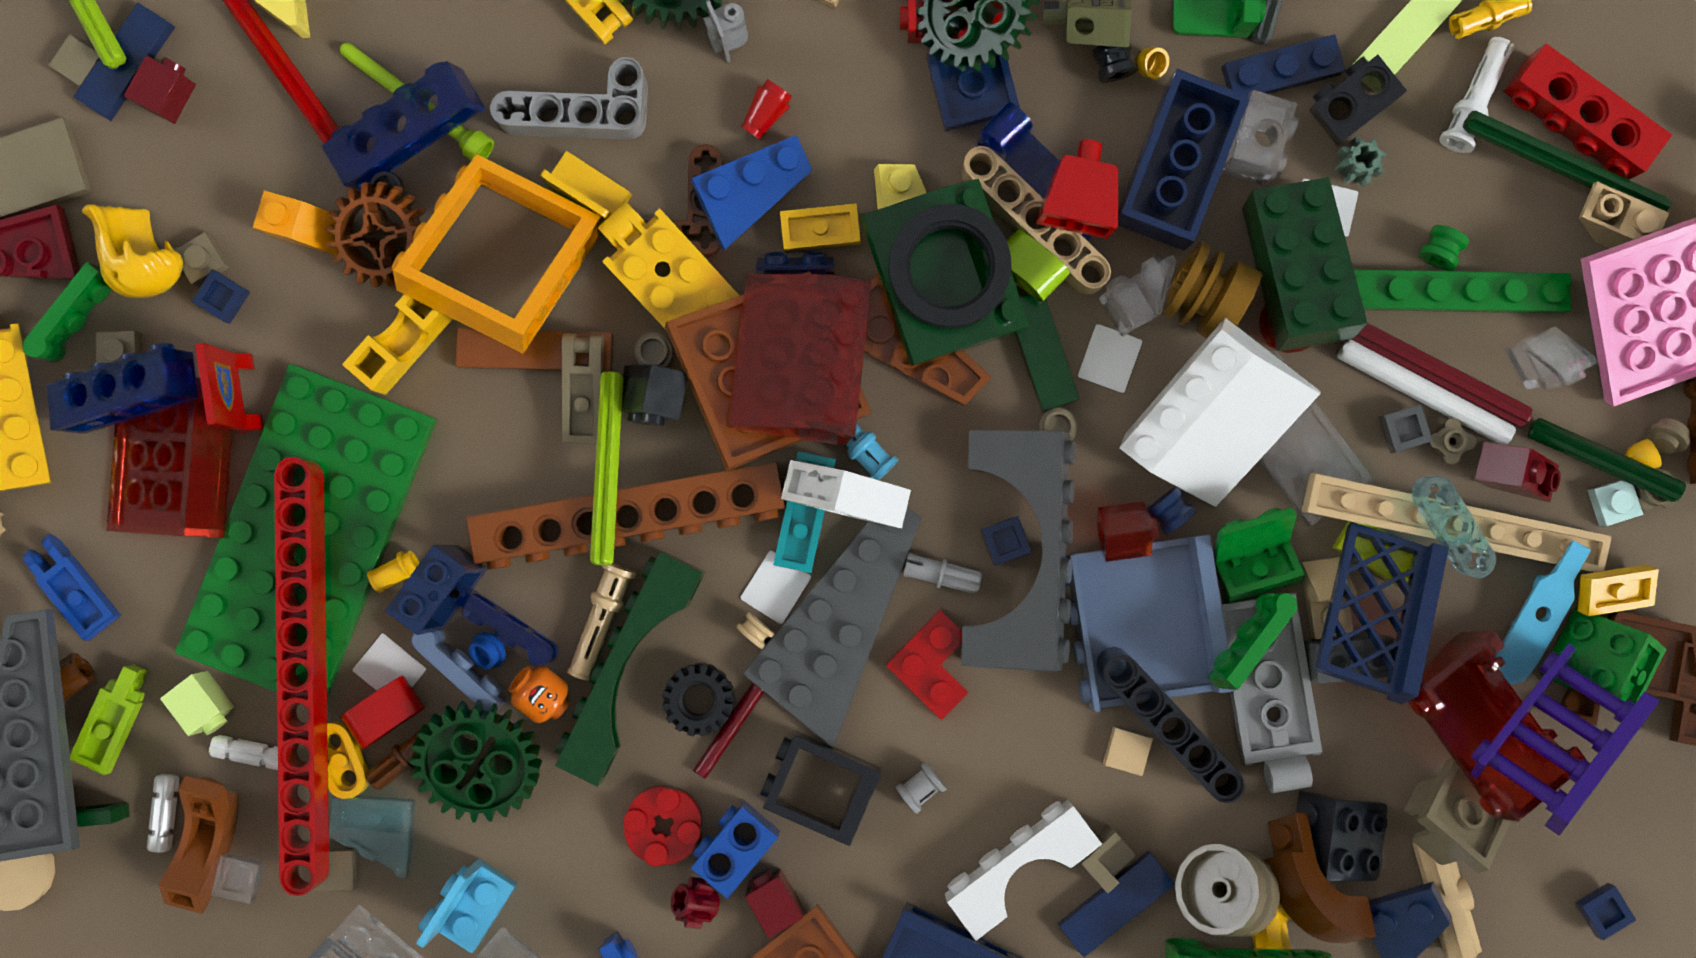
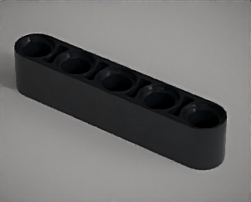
(1182, 737)

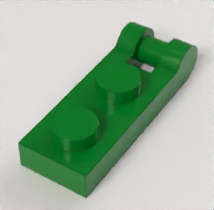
(66, 315)
(1253, 640)

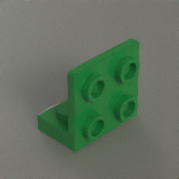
(1610, 654)

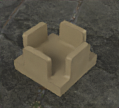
(1455, 820)

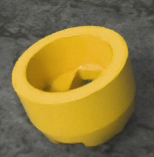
(1152, 62)
(1645, 452)

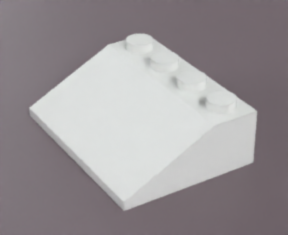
(1218, 415)

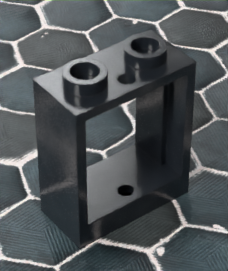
(857, 804)

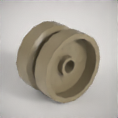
(1227, 891)

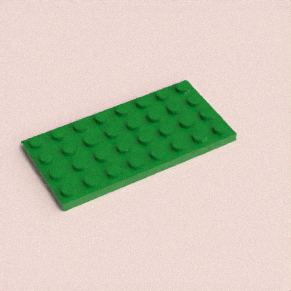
(368, 466)

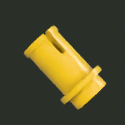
(393, 571)

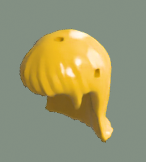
(129, 252)

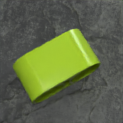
(1035, 266)

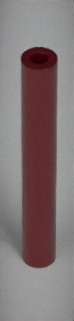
(728, 731)

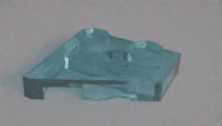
(376, 828)

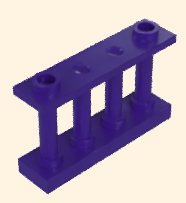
(1584, 774)

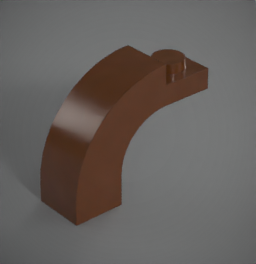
(1307, 893)

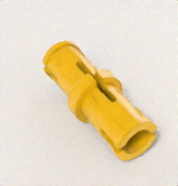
(1487, 16)

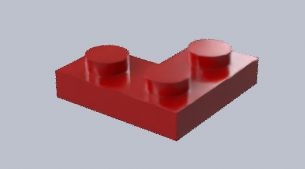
(920, 665)

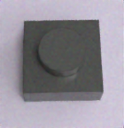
(1405, 428)

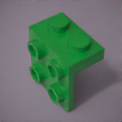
(1217, 17)
(1257, 555)

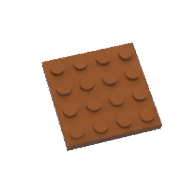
(707, 352)

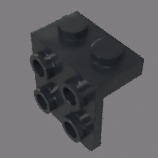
(1345, 835)

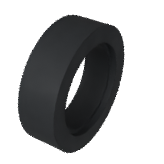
(958, 218)

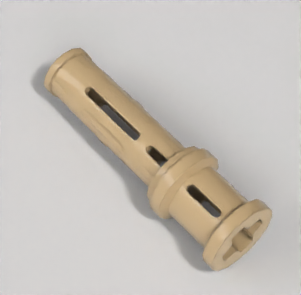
(582, 664)

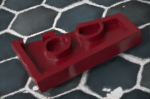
(37, 246)

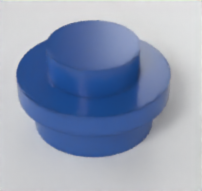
(487, 651)

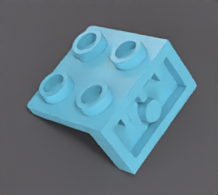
(469, 906)

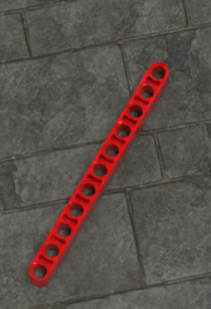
(292, 692)

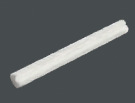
(1426, 392)

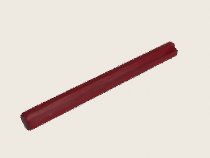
(1444, 375)

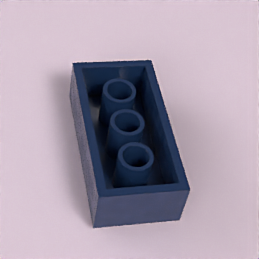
(1181, 159)

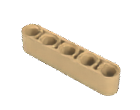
(1030, 202)

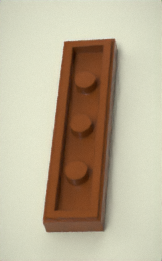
(543, 353)

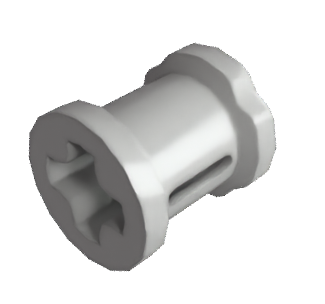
(921, 787)

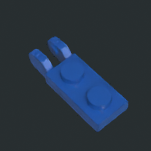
(71, 589)

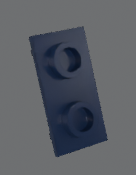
(780, 263)

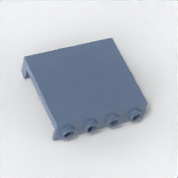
(1156, 610)

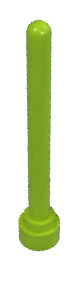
(470, 141)

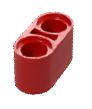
(382, 712)

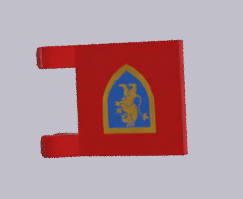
(223, 390)

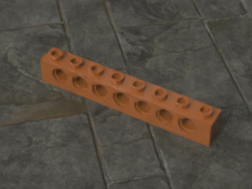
(489, 530)

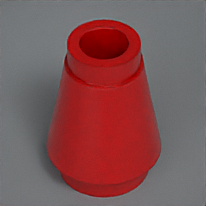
(766, 108)

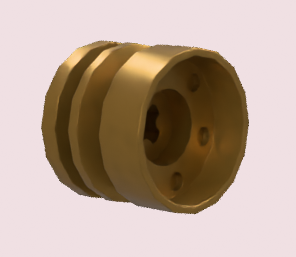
(1209, 291)

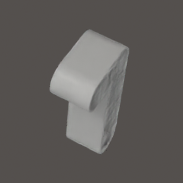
(572, 105)

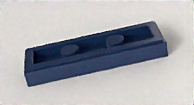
(138, 37)
(1108, 912)

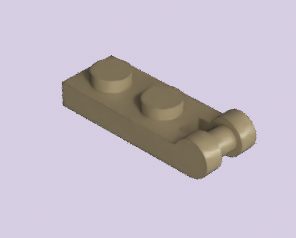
(581, 387)

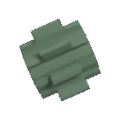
(1362, 152)

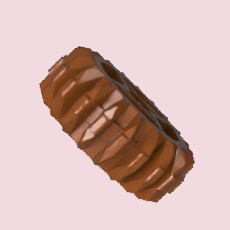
(373, 220)

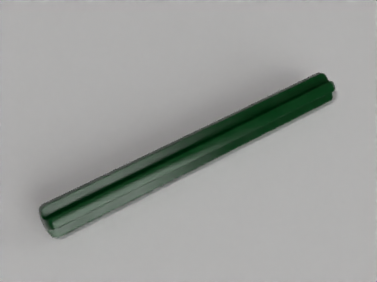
(1556, 158)

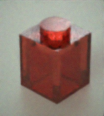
(1126, 531)

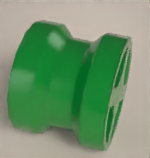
(1444, 247)

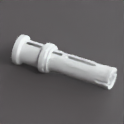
(1478, 95)

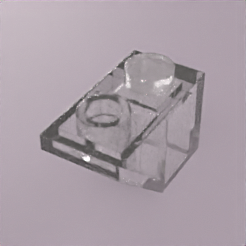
(1140, 298)
(1549, 359)

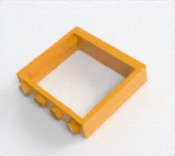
(510, 331)

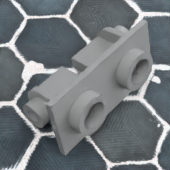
(726, 28)

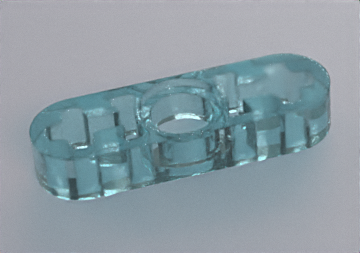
(1470, 530)

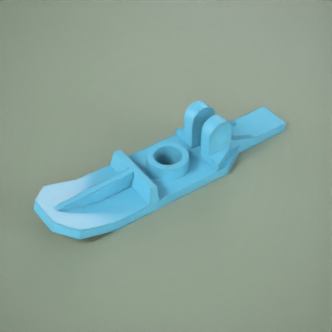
(1531, 636)

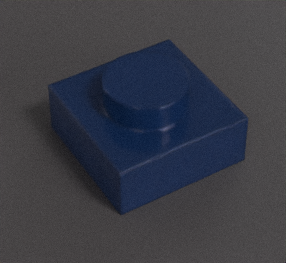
(220, 296)
(1006, 540)
(1605, 911)

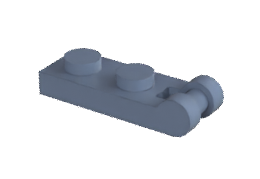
(458, 669)

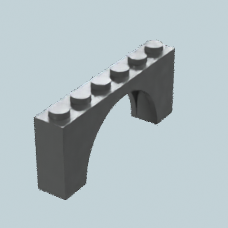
(1034, 631)

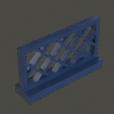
(1412, 628)

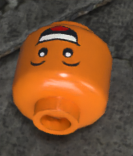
(539, 694)

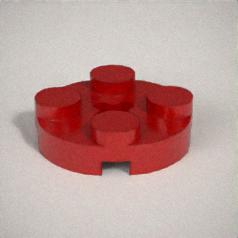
(656, 847)

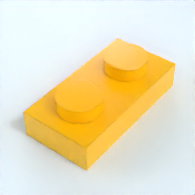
(820, 227)
(1617, 590)

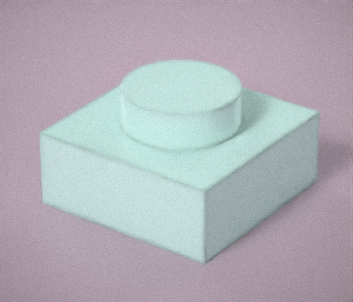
(1615, 502)

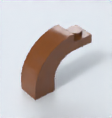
(206, 836)

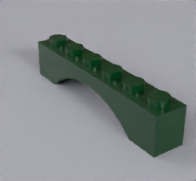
(595, 738)

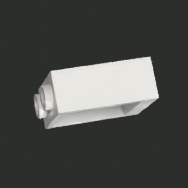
(845, 493)

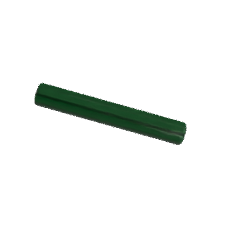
(1607, 460)

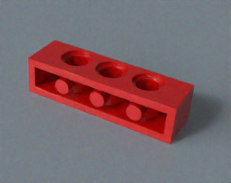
(1606, 111)

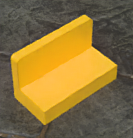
(586, 186)

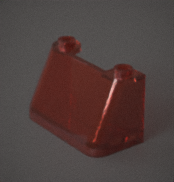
(1471, 700)

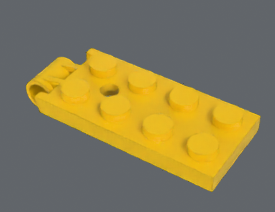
(640, 246)
(21, 440)

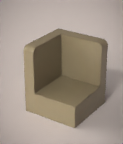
(1108, 859)

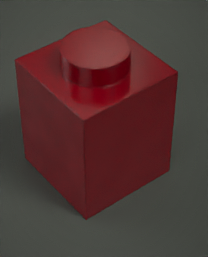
(160, 88)
(773, 901)

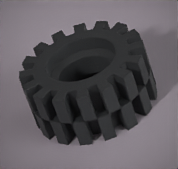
(674, 699)

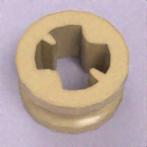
(755, 630)

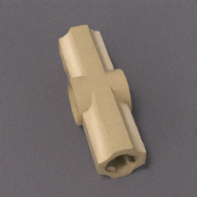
(1460, 937)

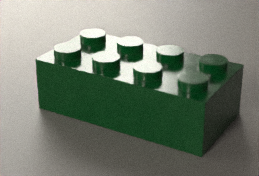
(1304, 264)

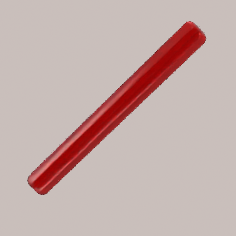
(283, 68)

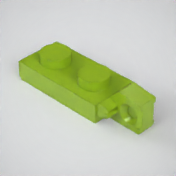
(110, 721)

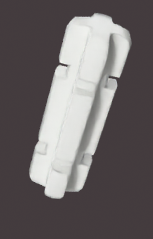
(244, 751)
(162, 813)

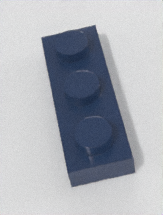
(1285, 67)

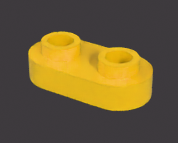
(341, 760)

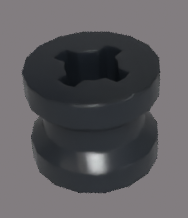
(1114, 63)

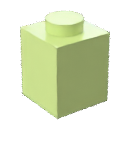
(198, 704)

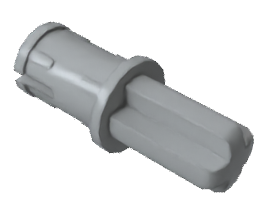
(942, 573)

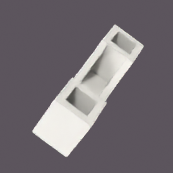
(1057, 837)

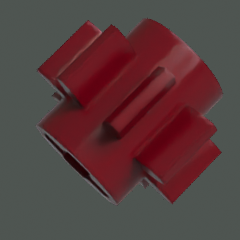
(695, 903)

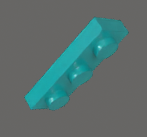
(801, 527)

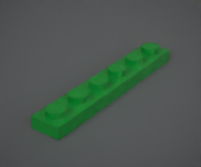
(1464, 291)

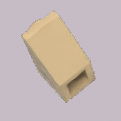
(1617, 217)

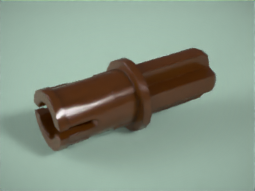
(392, 765)

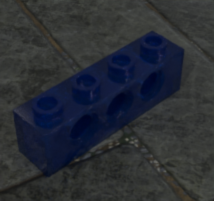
(392, 148)
(122, 389)

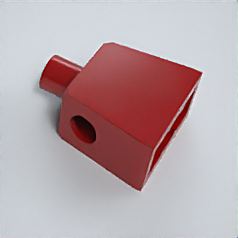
(1082, 194)

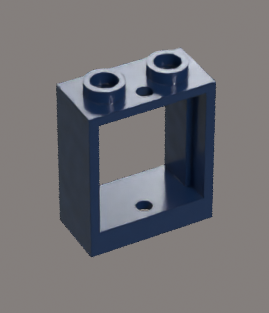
(426, 598)

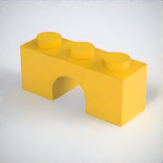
(387, 357)

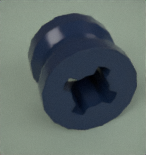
(1171, 510)

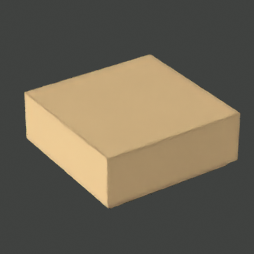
(1127, 751)

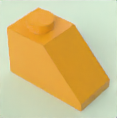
(294, 222)

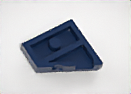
(1408, 921)

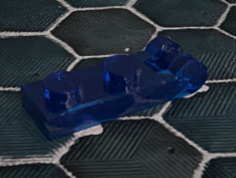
(509, 628)

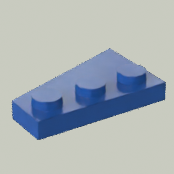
(749, 187)

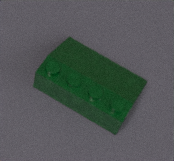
(947, 270)

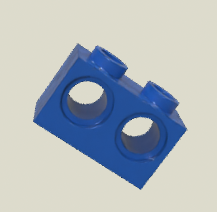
(742, 853)

